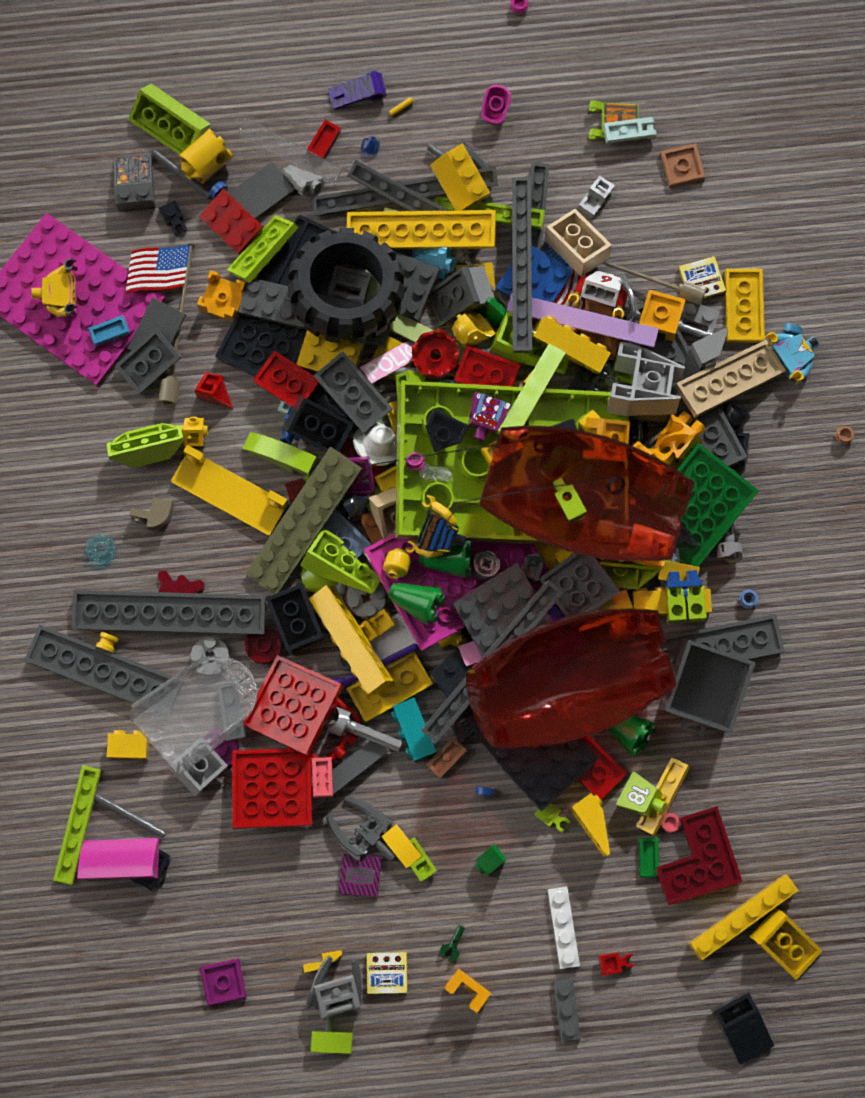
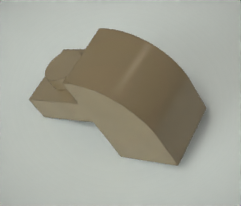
(159, 514)

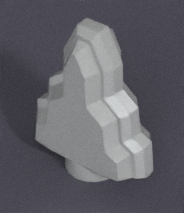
(304, 181)

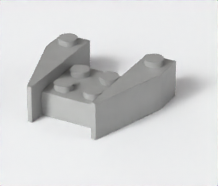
(650, 383)

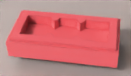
(322, 777)

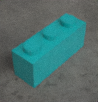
(411, 723)

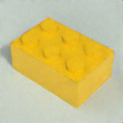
(318, 352)

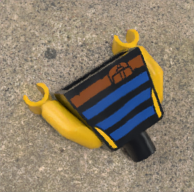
(434, 536)

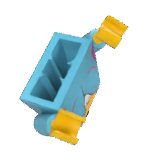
(793, 353)

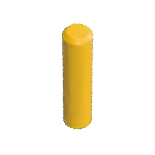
(400, 107)

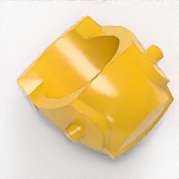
(471, 329)

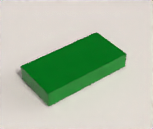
(648, 857)

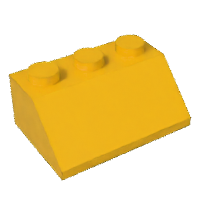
(460, 178)

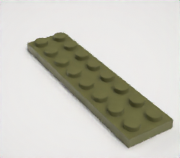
(303, 521)

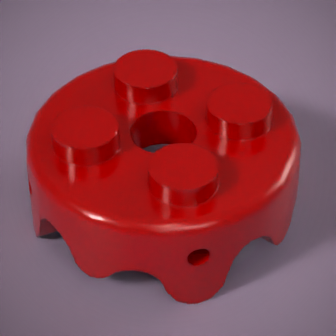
(435, 341)

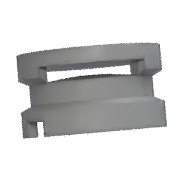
(485, 565)

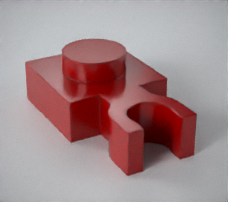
(612, 963)

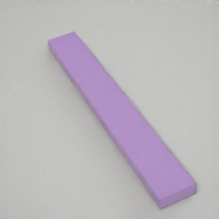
(593, 322)

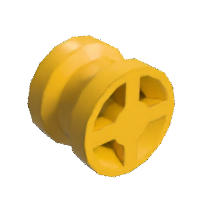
(107, 642)

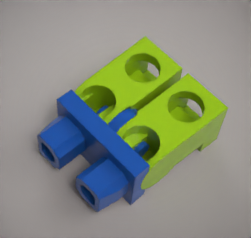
(685, 591)

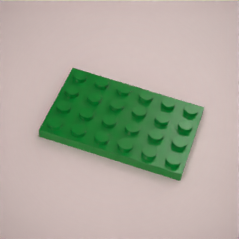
(714, 503)

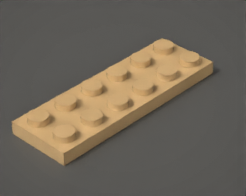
(730, 378)

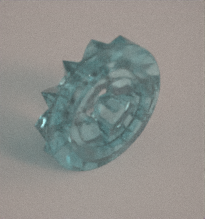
(100, 557)

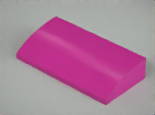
(119, 859)

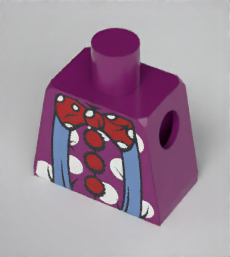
(486, 415)

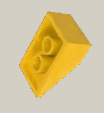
(591, 818)
(786, 943)

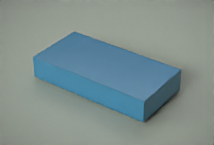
(109, 330)

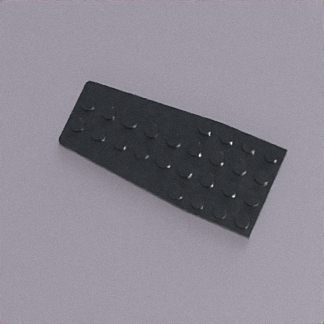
(254, 340)
(537, 771)

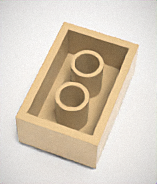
(578, 242)

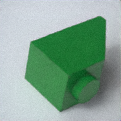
(490, 860)

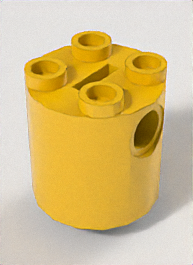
(205, 157)

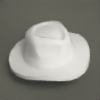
(377, 443)

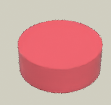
(670, 823)

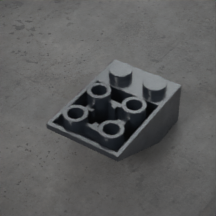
(743, 1027)

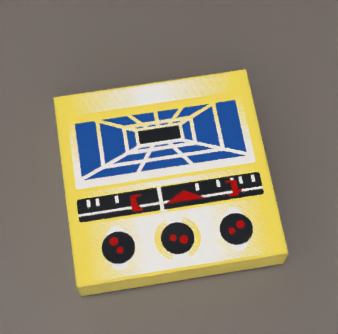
(704, 274)
(387, 972)

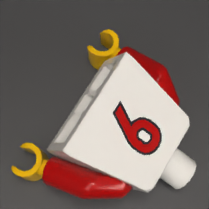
(603, 289)

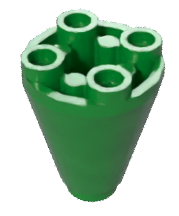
(452, 563)
(418, 601)
(633, 733)

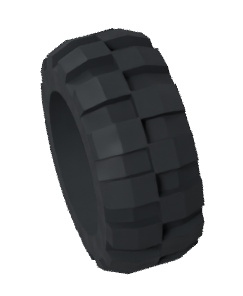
(339, 250)

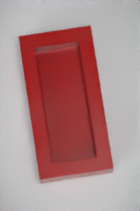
(324, 138)

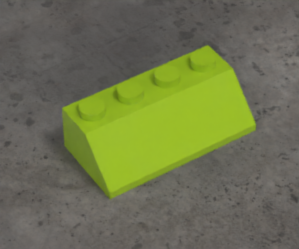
(166, 119)

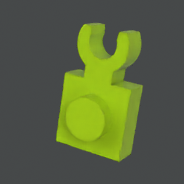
(550, 815)

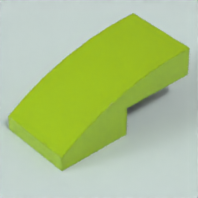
(423, 866)
(331, 1042)

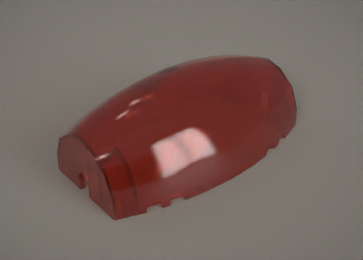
(627, 526)
(570, 678)

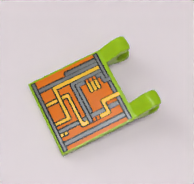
(612, 113)

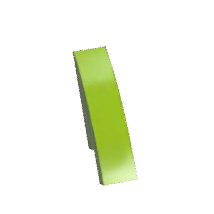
(280, 453)

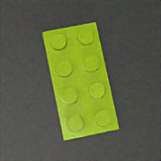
(262, 249)

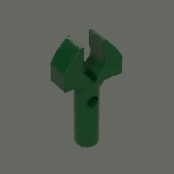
(453, 944)

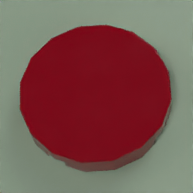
(264, 647)

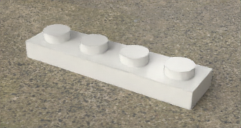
(563, 927)

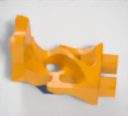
(676, 436)

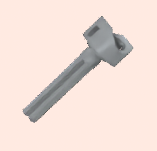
(728, 548)
(344, 723)

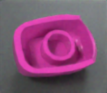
(495, 104)

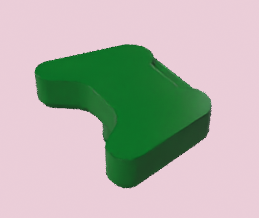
(495, 311)

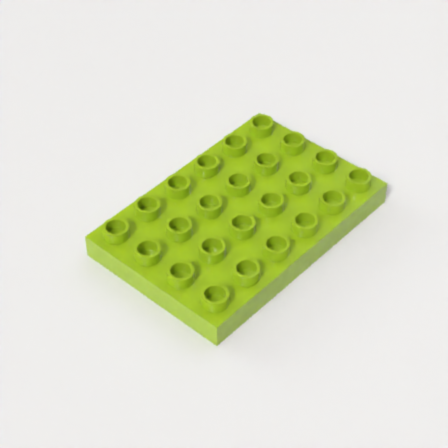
(469, 466)

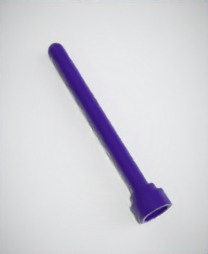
(386, 661)

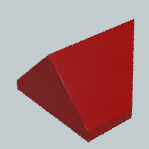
(213, 390)

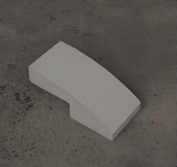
(596, 197)

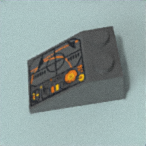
(134, 182)

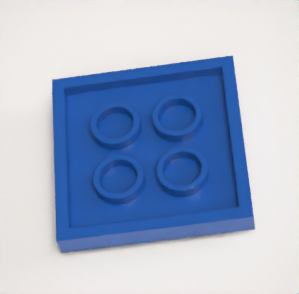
(547, 277)

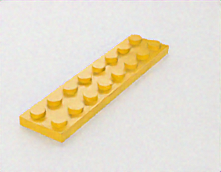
(428, 228)

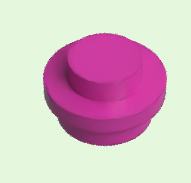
(519, 6)
(416, 463)

